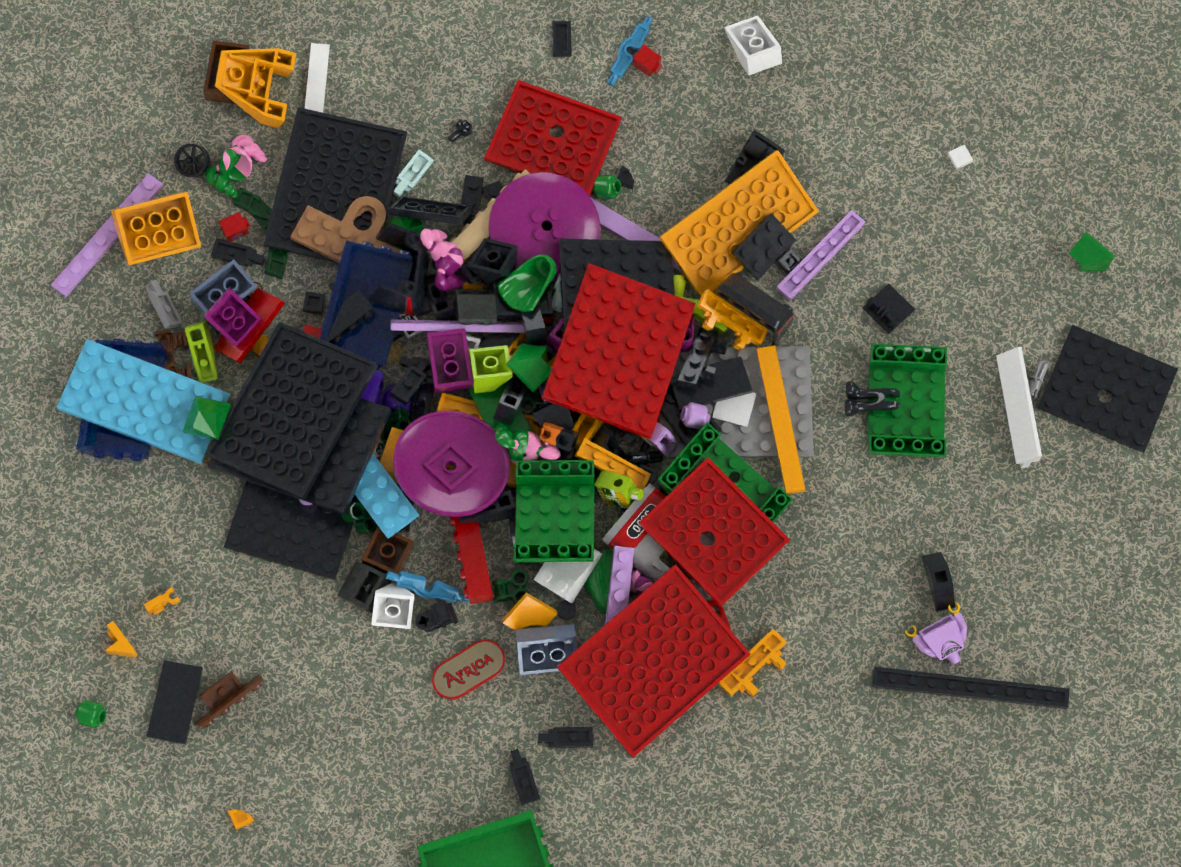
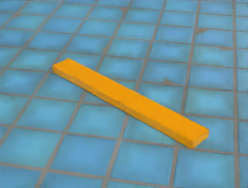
(780, 420)

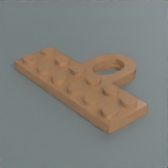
(329, 235)

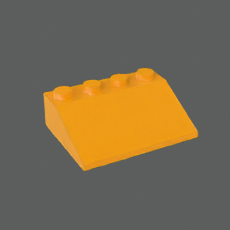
(156, 228)

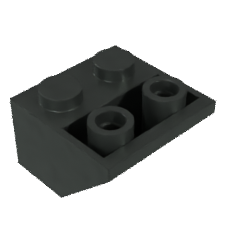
(475, 306)
(361, 586)

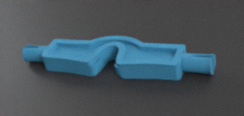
(624, 58)
(417, 584)

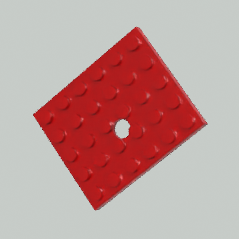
(525, 141)
(714, 505)

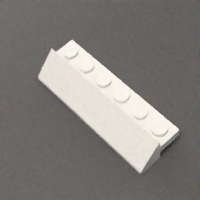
(1019, 407)

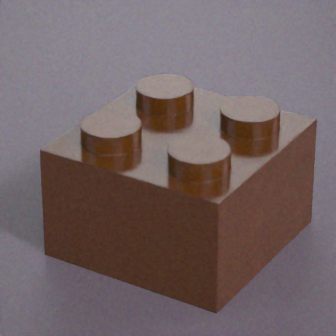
(387, 553)

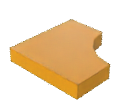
(529, 612)

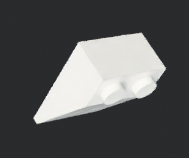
(754, 45)
(566, 577)

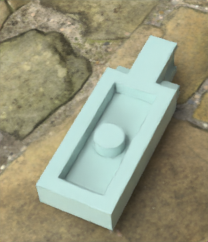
(412, 173)

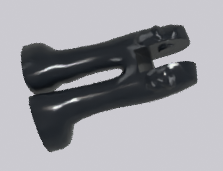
(855, 393)

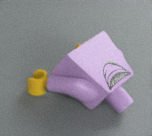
(943, 637)

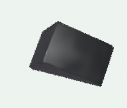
(534, 327)

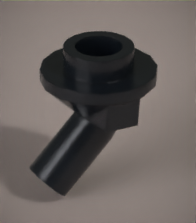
(463, 128)

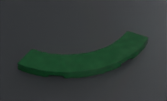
(261, 213)

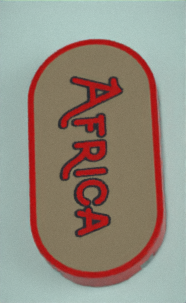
(468, 669)

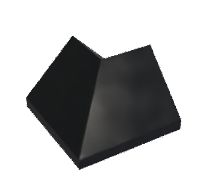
(493, 260)

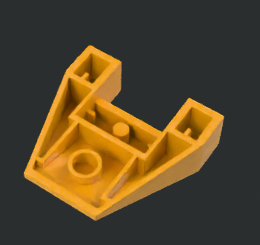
(247, 79)

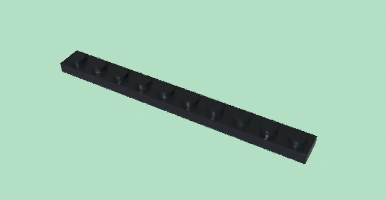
(970, 687)

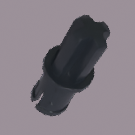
(644, 457)

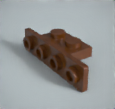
(224, 694)

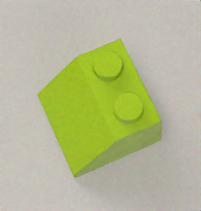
(489, 368)

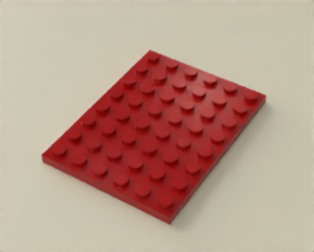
(618, 351)
(653, 660)

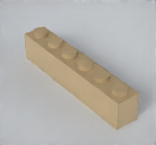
(474, 233)

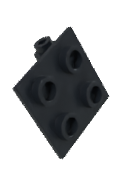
(888, 308)

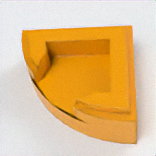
(240, 818)

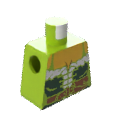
(617, 489)

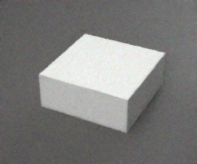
(960, 157)

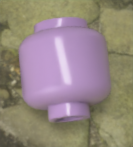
(694, 415)

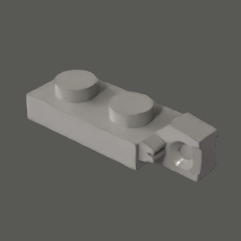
(163, 305)

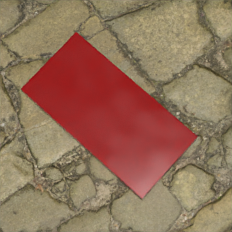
(267, 308)

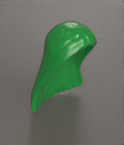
(527, 283)
(598, 581)

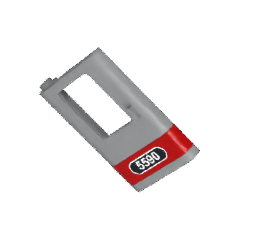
(630, 534)

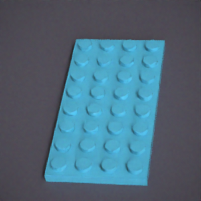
(136, 399)

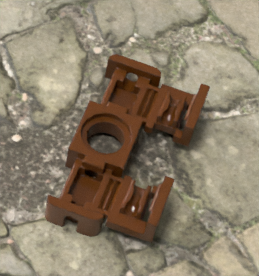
(173, 341)

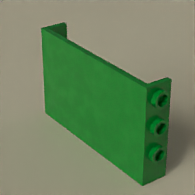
(501, 843)

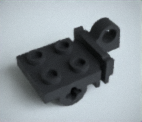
(753, 152)

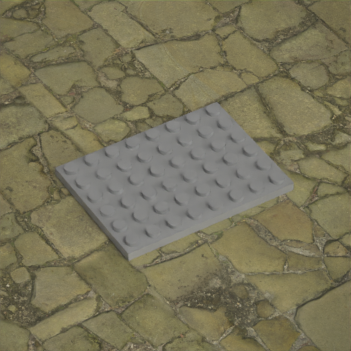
(758, 437)

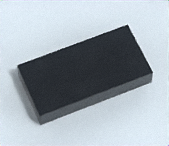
(561, 38)

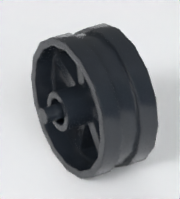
(191, 160)

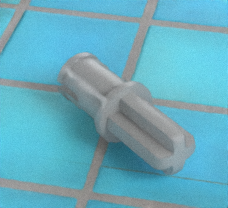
(1037, 378)

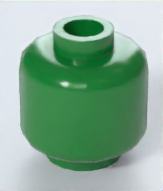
(607, 187)
(90, 714)

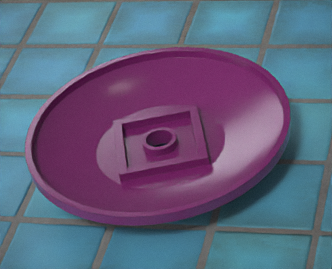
(539, 198)
(454, 440)

